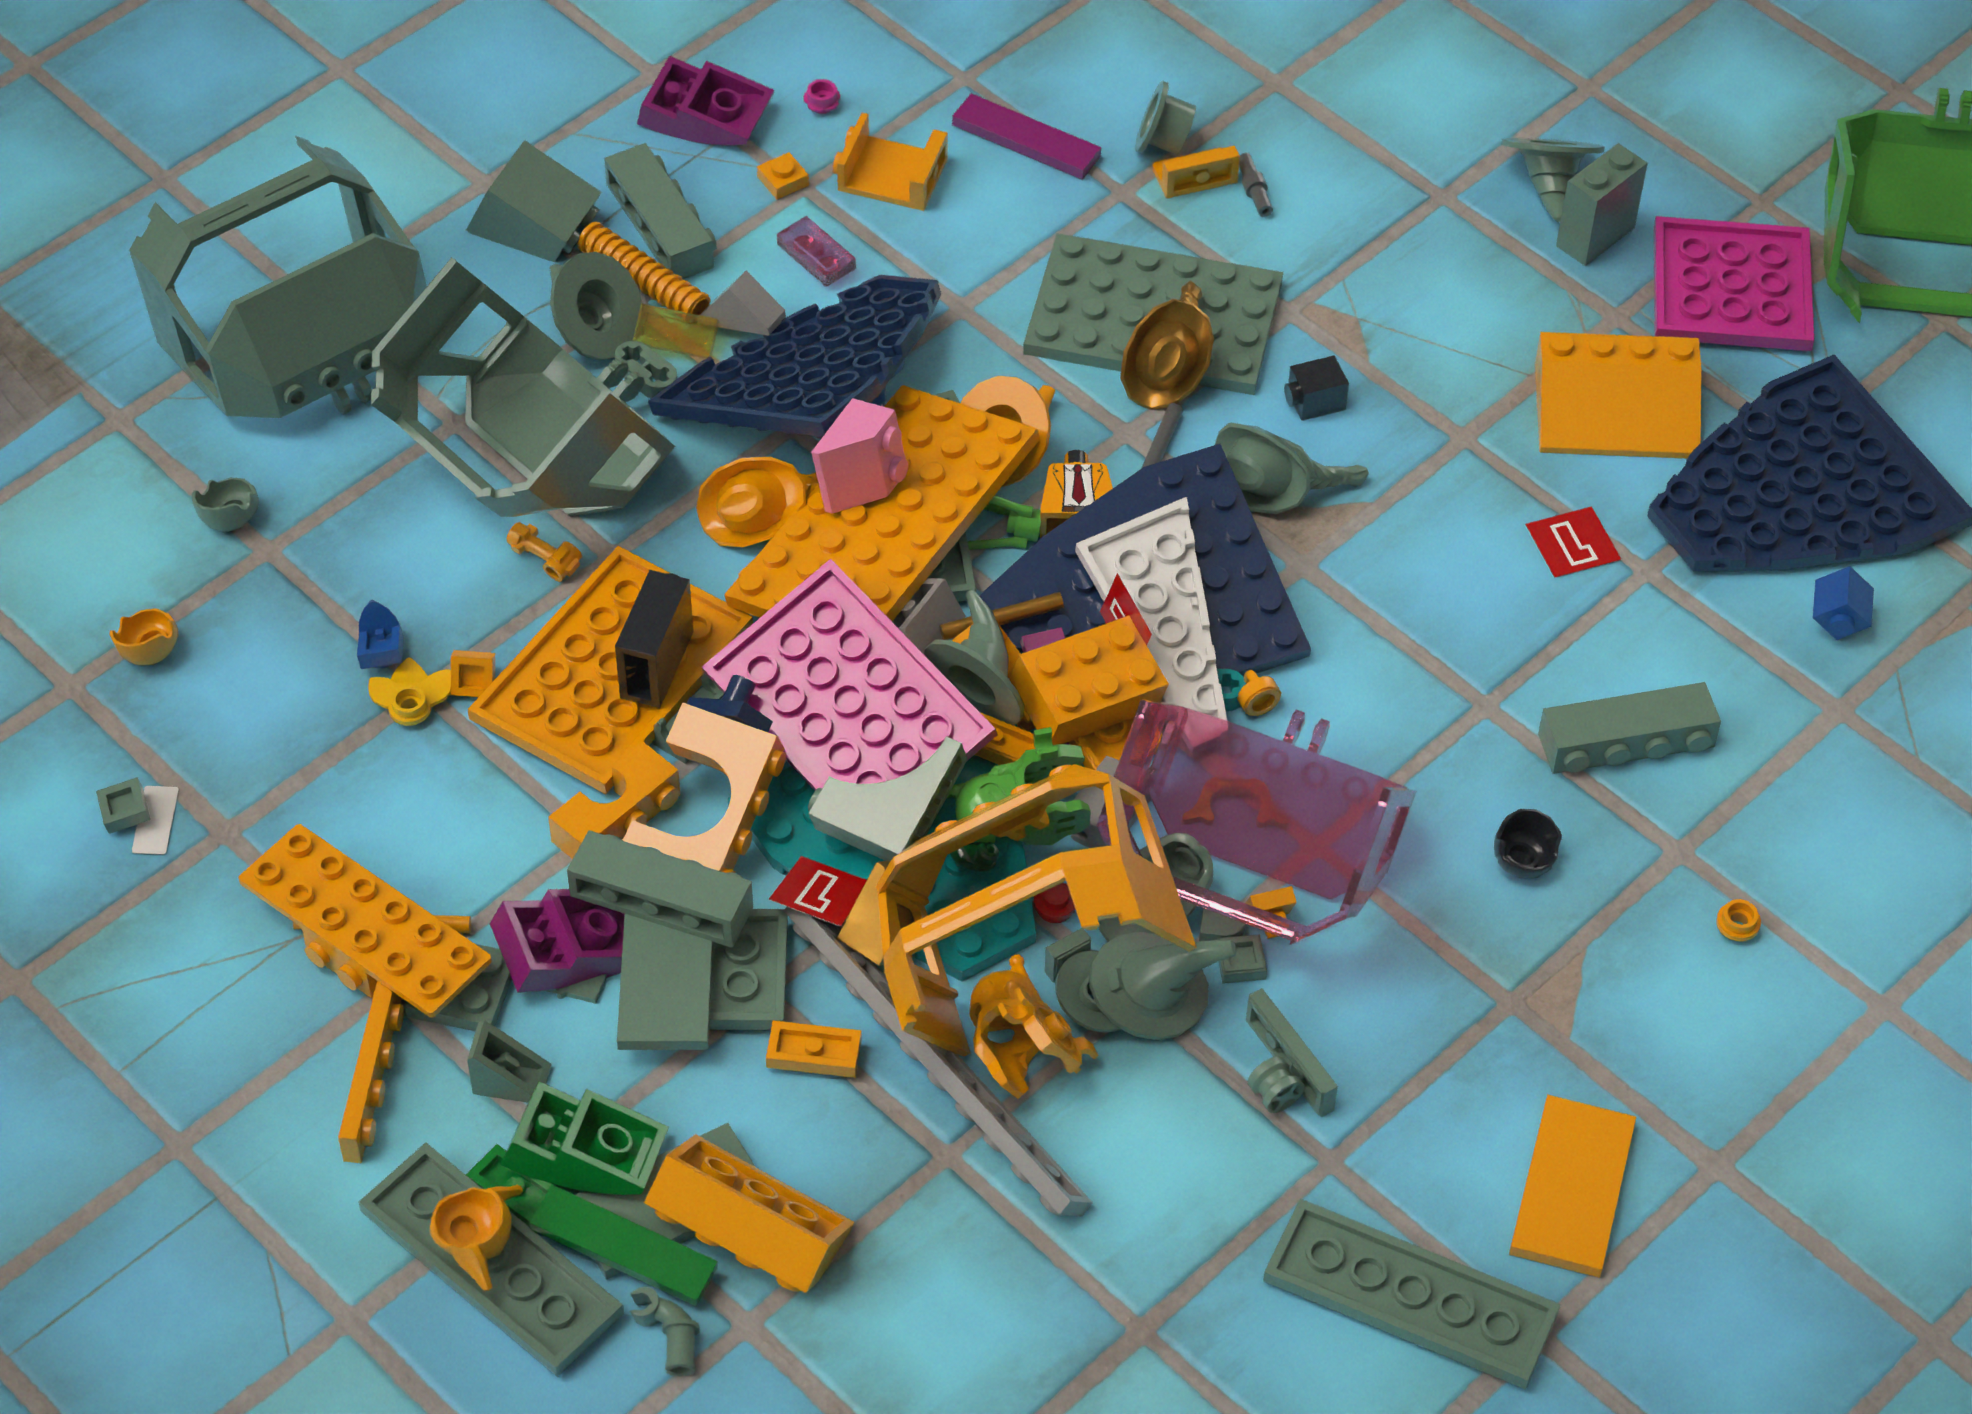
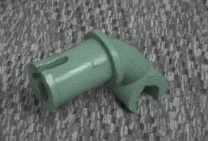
(676, 1325)

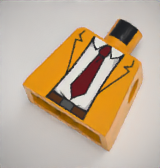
(1071, 488)

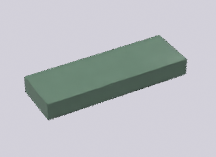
(1284, 1041)

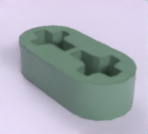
(650, 366)

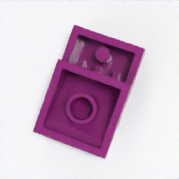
(703, 104)
(558, 940)

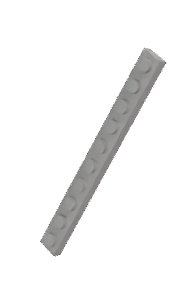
(948, 1072)

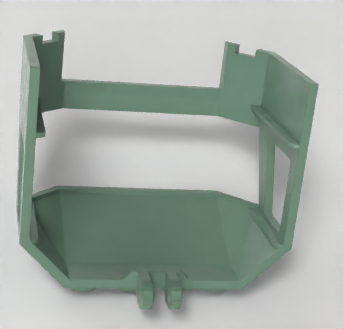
(302, 330)
(525, 400)

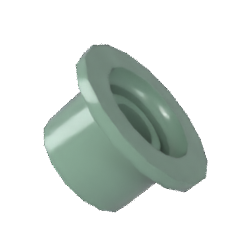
(1165, 122)

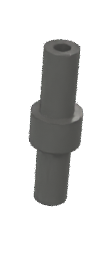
(1255, 185)

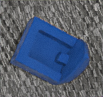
(379, 637)

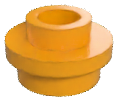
(1740, 911)

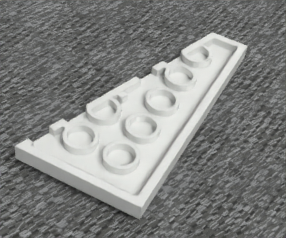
(1163, 577)

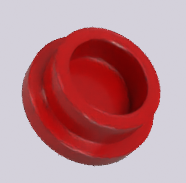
(1055, 904)

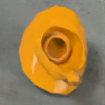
(751, 499)

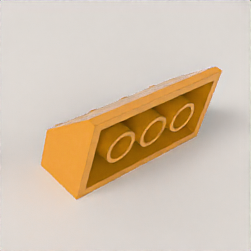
(748, 1213)

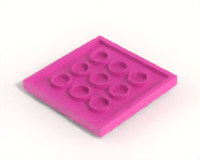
(1733, 283)

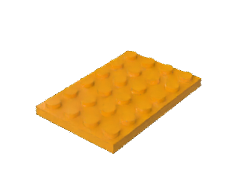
(564, 684)

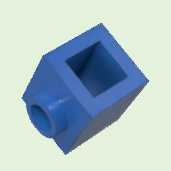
(1843, 603)

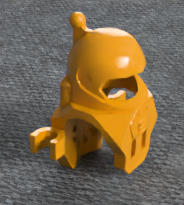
(1012, 1002)

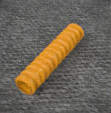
(649, 275)

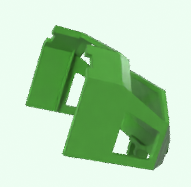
(1904, 181)

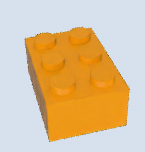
(1088, 680)

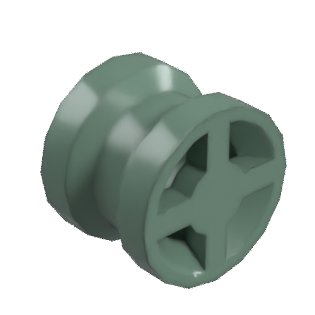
(1275, 1084)

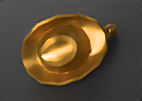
(1168, 351)

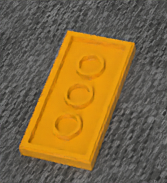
(1573, 1186)

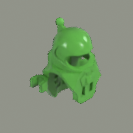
(1031, 767)

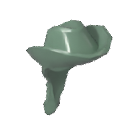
(1276, 471)

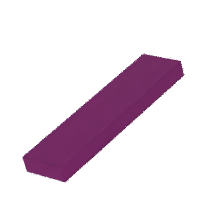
(1026, 136)

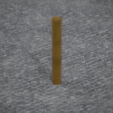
(1007, 614)

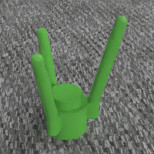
(1022, 522)

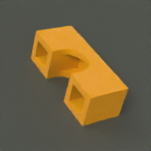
(645, 787)

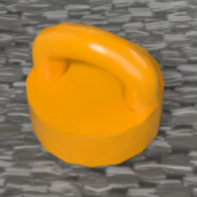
(1258, 694)

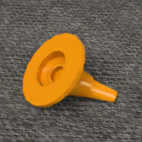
(1021, 403)

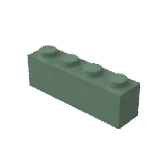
(659, 211)
(1629, 728)
(660, 888)

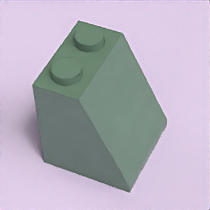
(535, 206)

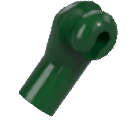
(976, 857)

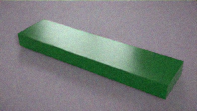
(623, 1245)

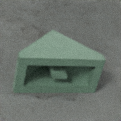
(503, 1066)

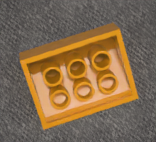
(1618, 394)

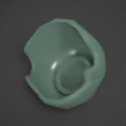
(226, 503)

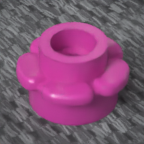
(822, 96)

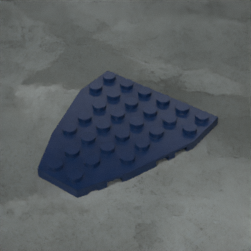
(809, 363)
(1806, 482)
(1243, 593)

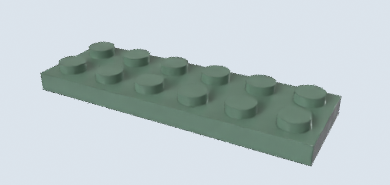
(535, 1289)
(1412, 1293)

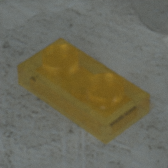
(676, 331)

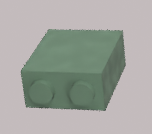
(1601, 204)

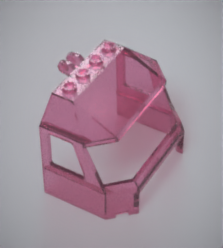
(1264, 809)

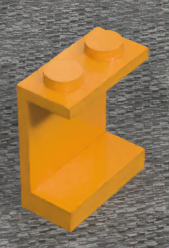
(889, 168)

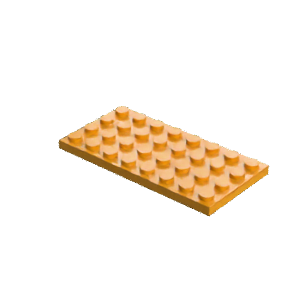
(894, 543)

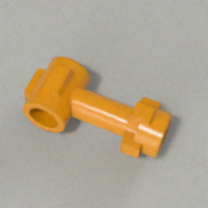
(559, 561)

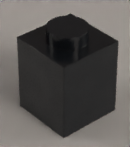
(1317, 388)

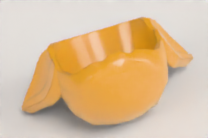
(474, 1228)

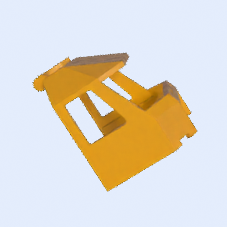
(1100, 879)

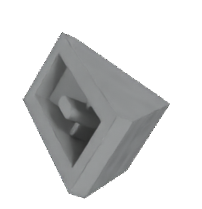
(746, 307)

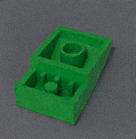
(584, 1143)

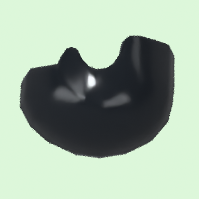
(1527, 843)

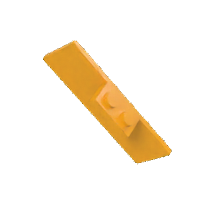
(363, 924)

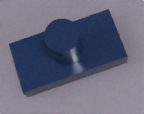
(735, 704)

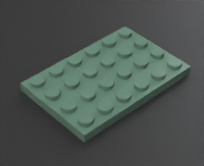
(1103, 289)

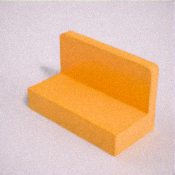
(1197, 171)

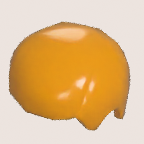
(145, 636)

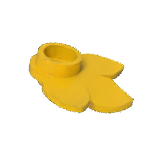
(410, 689)

